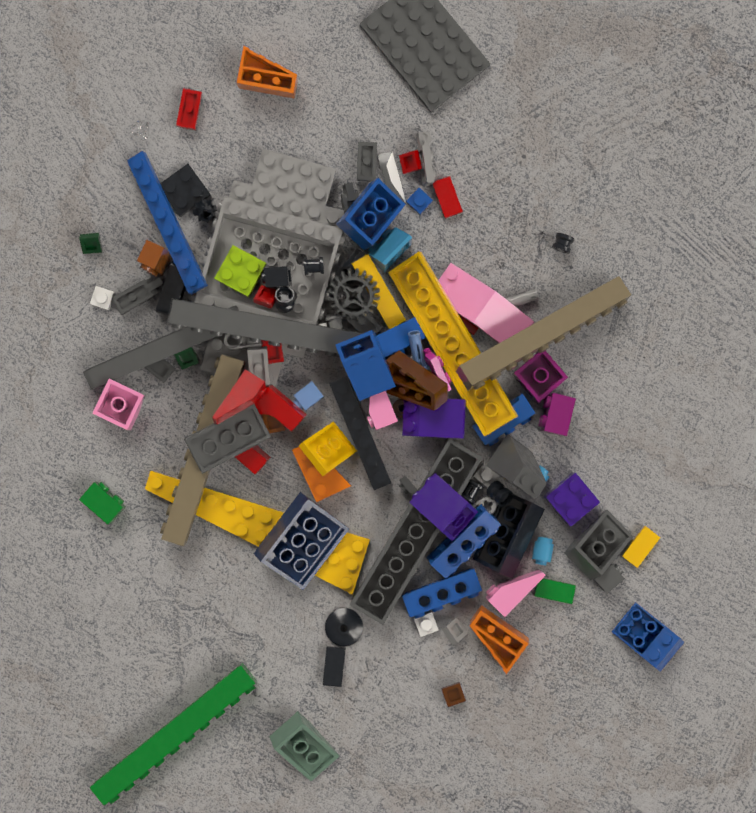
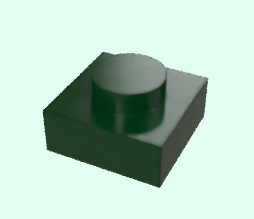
(90, 243)
(187, 358)

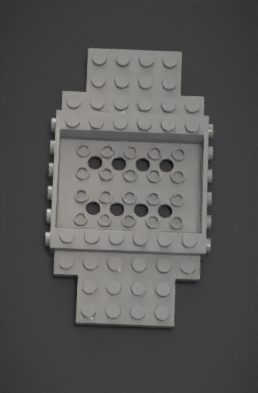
(286, 212)

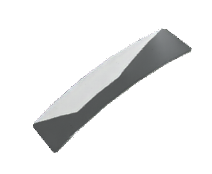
(391, 174)

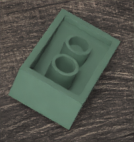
(303, 746)

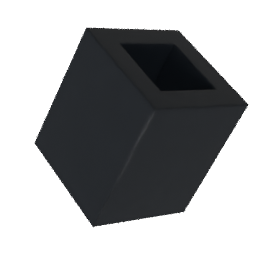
(277, 276)

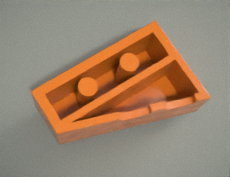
(264, 76)
(320, 485)
(499, 637)

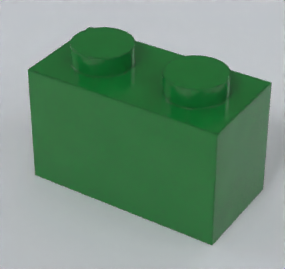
(102, 502)

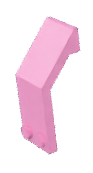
(482, 305)

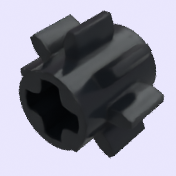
(205, 215)

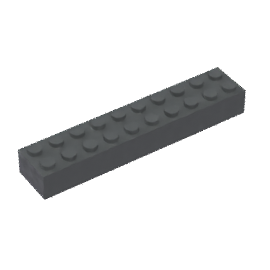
(411, 538)

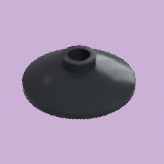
(346, 617)

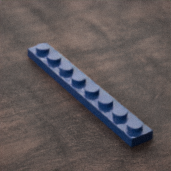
(167, 223)

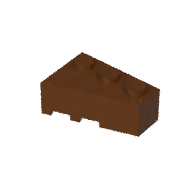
(416, 383)

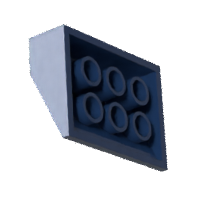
(301, 541)

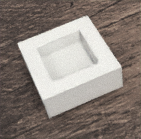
(102, 298)
(426, 624)

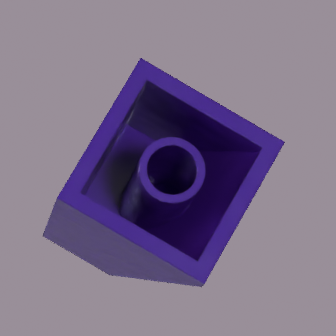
(443, 506)

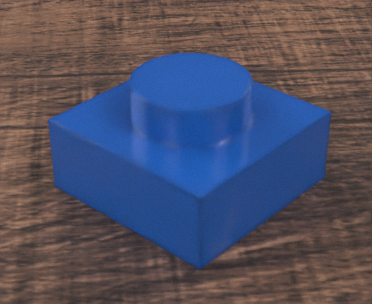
(419, 201)

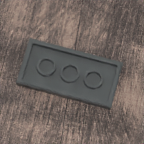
(227, 439)

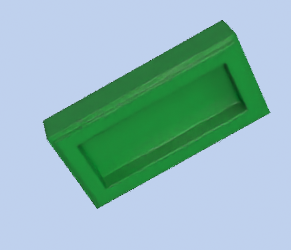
(555, 591)

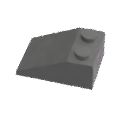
(598, 545)

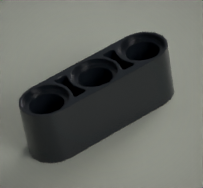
(172, 288)

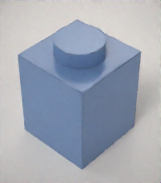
(308, 396)

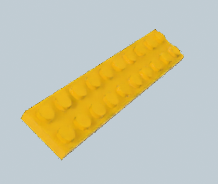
(450, 340)

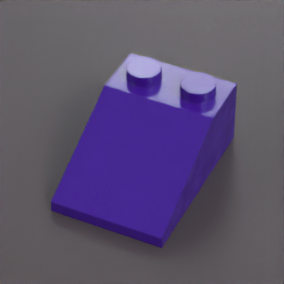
(444, 422)

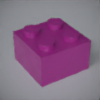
(540, 376)
(557, 414)

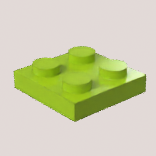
(240, 271)

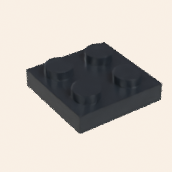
(184, 190)

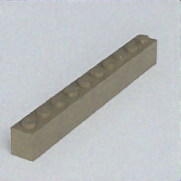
(543, 333)
(192, 481)

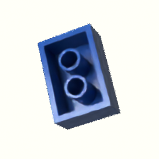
(370, 214)

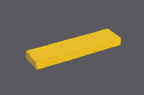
(386, 305)

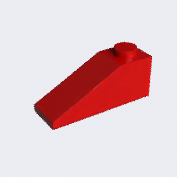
(242, 395)

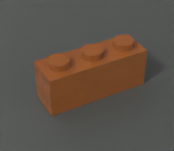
(154, 258)

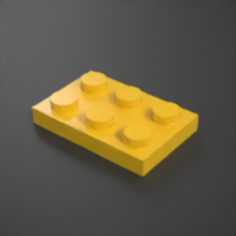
(327, 448)

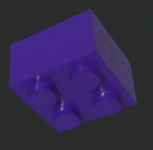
(571, 499)

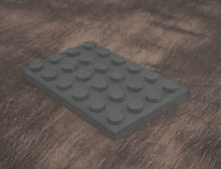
(425, 48)

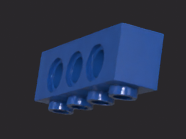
(439, 555)
(430, 590)

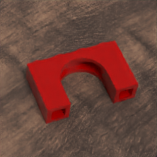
(285, 411)

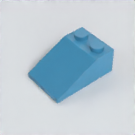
(392, 246)

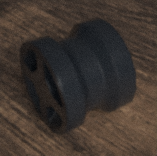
(563, 243)

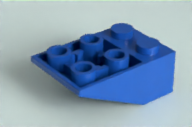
(365, 365)
(648, 636)

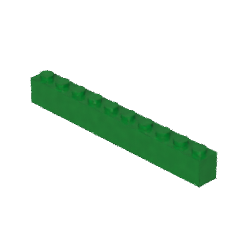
(171, 735)

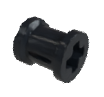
(313, 266)
(475, 488)

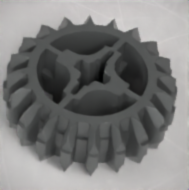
(342, 306)

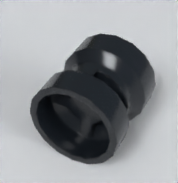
(284, 299)
(499, 493)

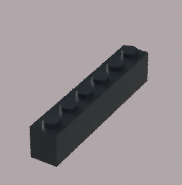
(360, 433)

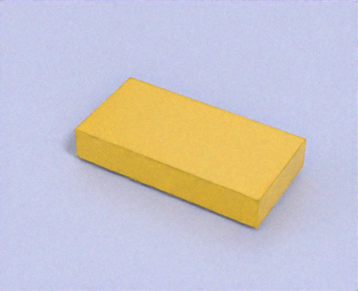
(640, 546)

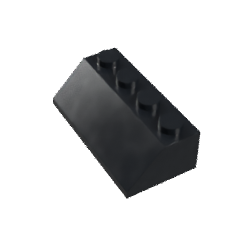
(507, 546)

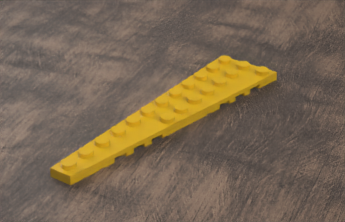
(254, 523)

